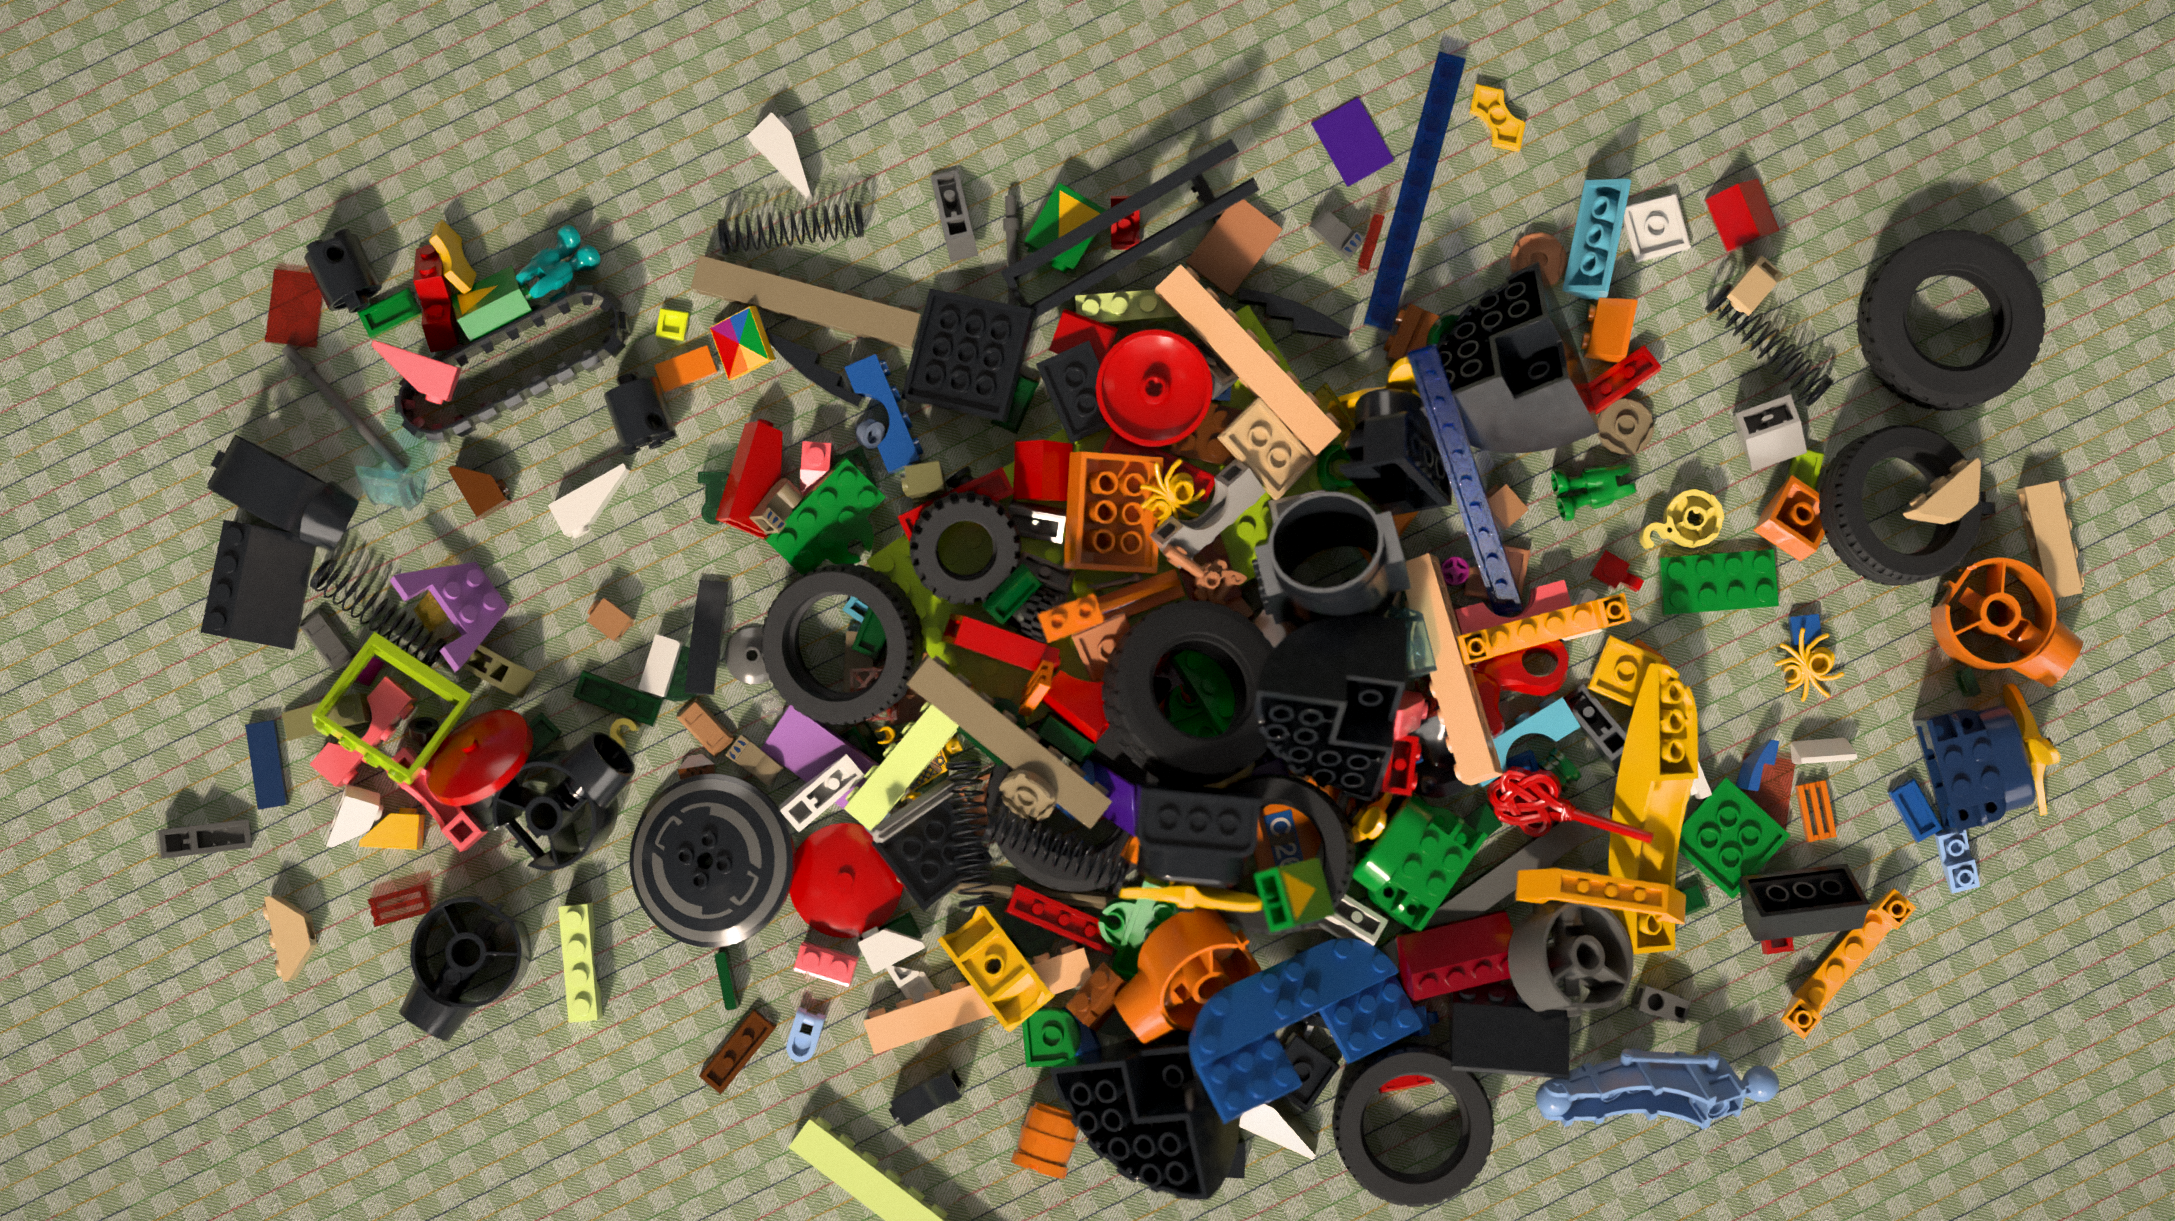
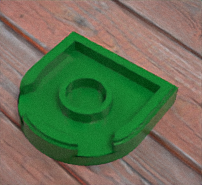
(1050, 1037)

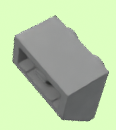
(1770, 433)

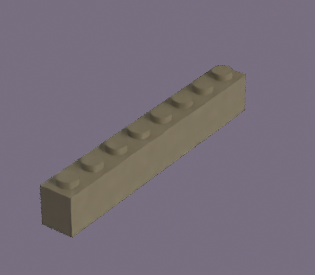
(806, 302)
(1007, 740)

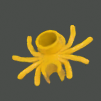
(1176, 491)
(1808, 665)

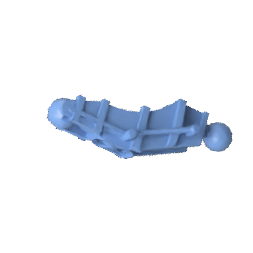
(1654, 1084)

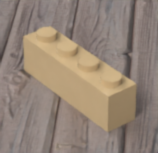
(2049, 537)

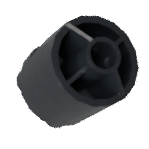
(346, 281)
(639, 413)

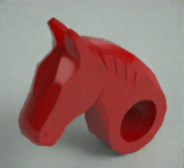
(1508, 674)

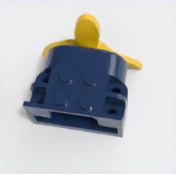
(1984, 761)

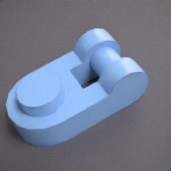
(800, 1044)

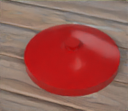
(1154, 388)
(479, 757)
(843, 882)

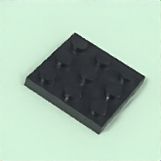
(924, 855)

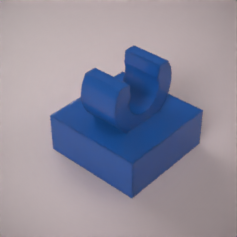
(1426, 1018)

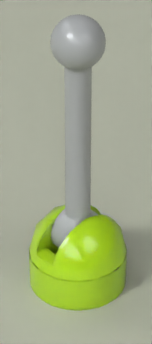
(1085, 587)

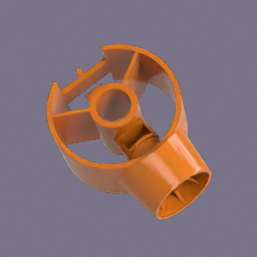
(2045, 648)
(1180, 971)

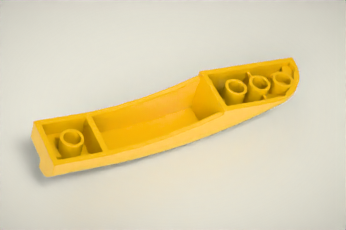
(1653, 796)

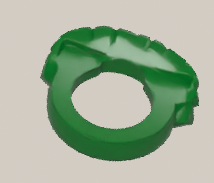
(1326, 480)

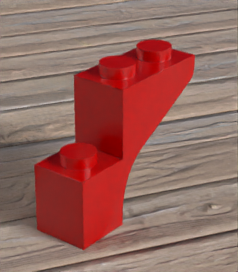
(435, 298)

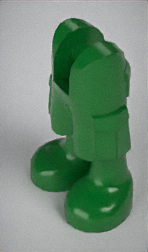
(1600, 487)

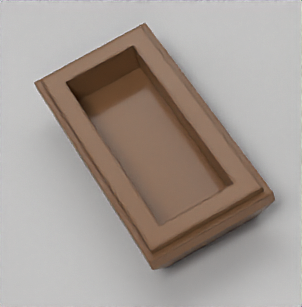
(705, 727)

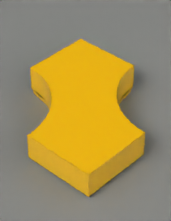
(1504, 127)
(455, 265)

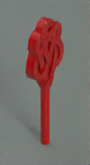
(1542, 804)

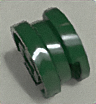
(1561, 767)

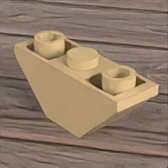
(1754, 285)
(1949, 495)
(290, 935)

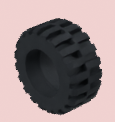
(942, 514)

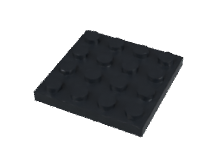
(968, 355)

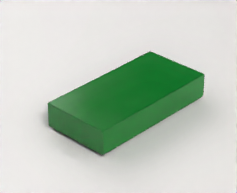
(390, 313)

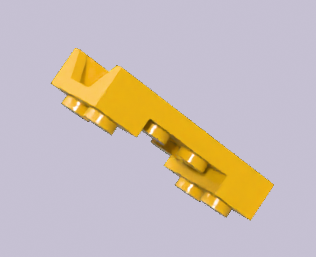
(1014, 990)

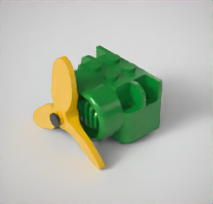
(1410, 855)

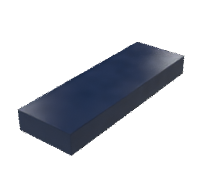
(266, 764)

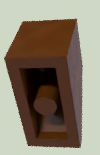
(482, 491)

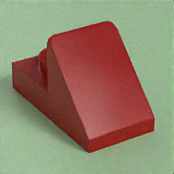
(1126, 231)

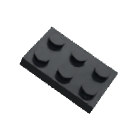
(1072, 388)

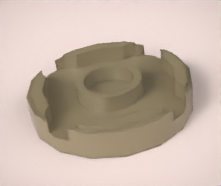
(1625, 427)
(1028, 794)

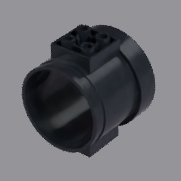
(1320, 524)

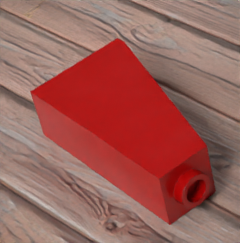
(752, 475)
(998, 643)

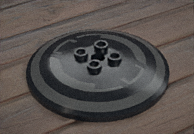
(749, 867)

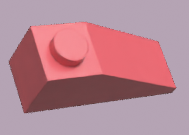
(423, 373)
(815, 464)
(1409, 713)

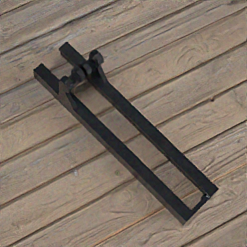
(1211, 209)

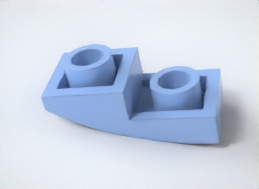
(1957, 861)

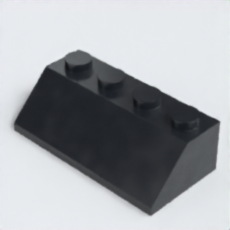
(1802, 902)

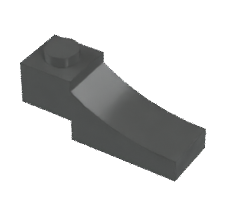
(203, 839)

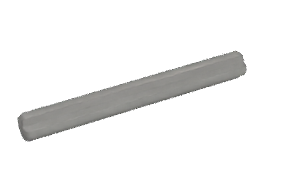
(917, 808)

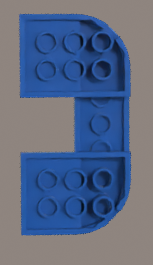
(1236, 1028)

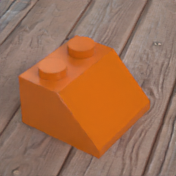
(1609, 329)
(1793, 519)

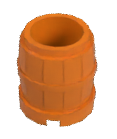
(1046, 1140)

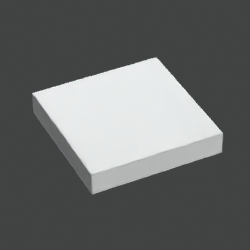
(1655, 228)

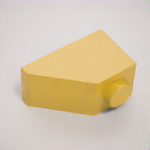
(397, 831)

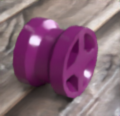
(1458, 570)

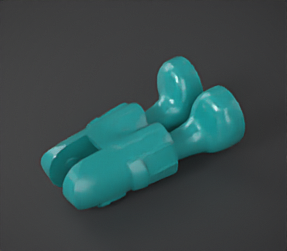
(554, 272)

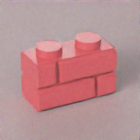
(826, 963)

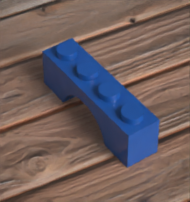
(870, 381)

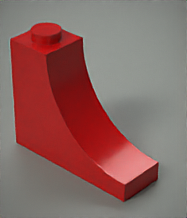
(1078, 704)

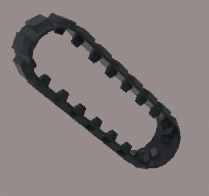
(540, 386)

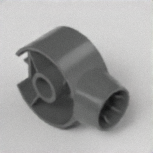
(1586, 949)

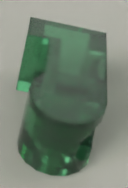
(714, 488)

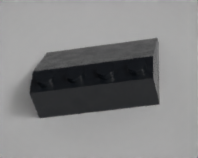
(258, 585)
(1503, 1035)

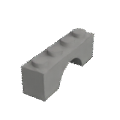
(1234, 492)

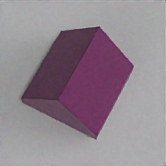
(370, 671)

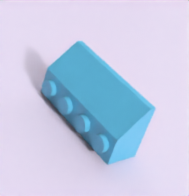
(1596, 238)

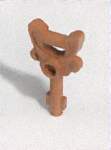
(1206, 577)

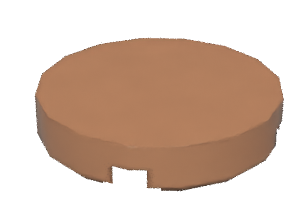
(1540, 248)

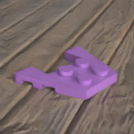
(466, 599)

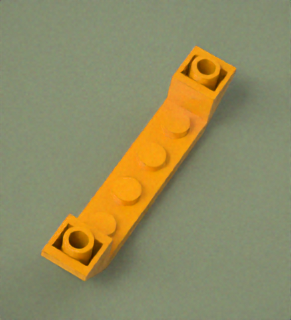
(1544, 628)
(1601, 891)
(1843, 960)

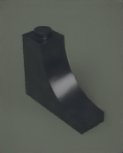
(927, 1096)

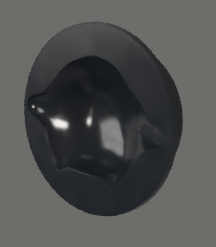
(1436, 771)

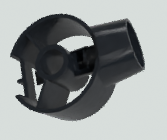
(282, 493)
(596, 773)
(436, 1004)

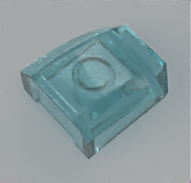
(391, 487)
(1419, 653)

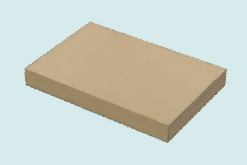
(1267, 448)

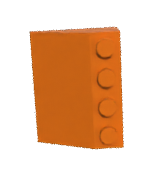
(1105, 513)

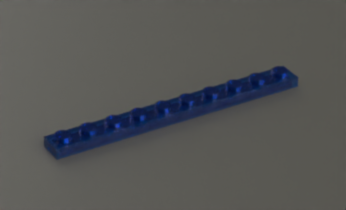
(1414, 191)
(1465, 479)

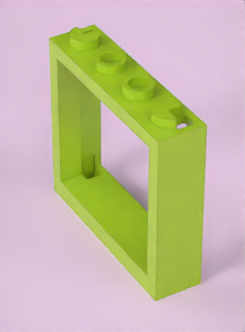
(415, 669)

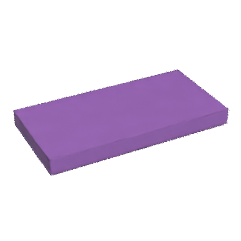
(811, 747)

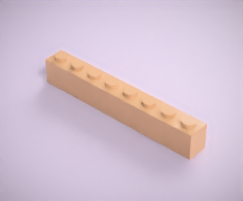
(1244, 356)
(1453, 681)
(963, 1004)

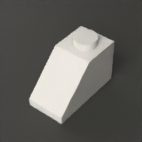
(354, 814)
(887, 947)

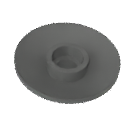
(736, 657)

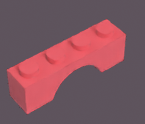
(1541, 600)
(388, 705)
(454, 821)

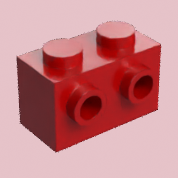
(1400, 771)

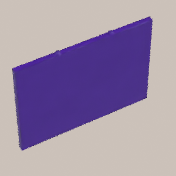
(1352, 142)
(1122, 797)

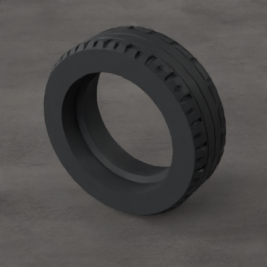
(1844, 515)
(784, 658)
(1332, 827)
(1416, 1188)

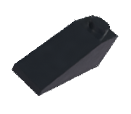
(1597, 726)

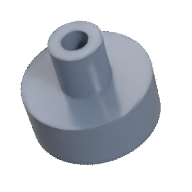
(869, 433)

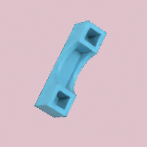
(1551, 721)

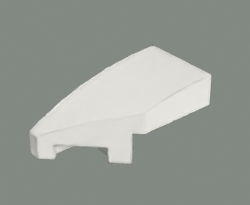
(911, 982)

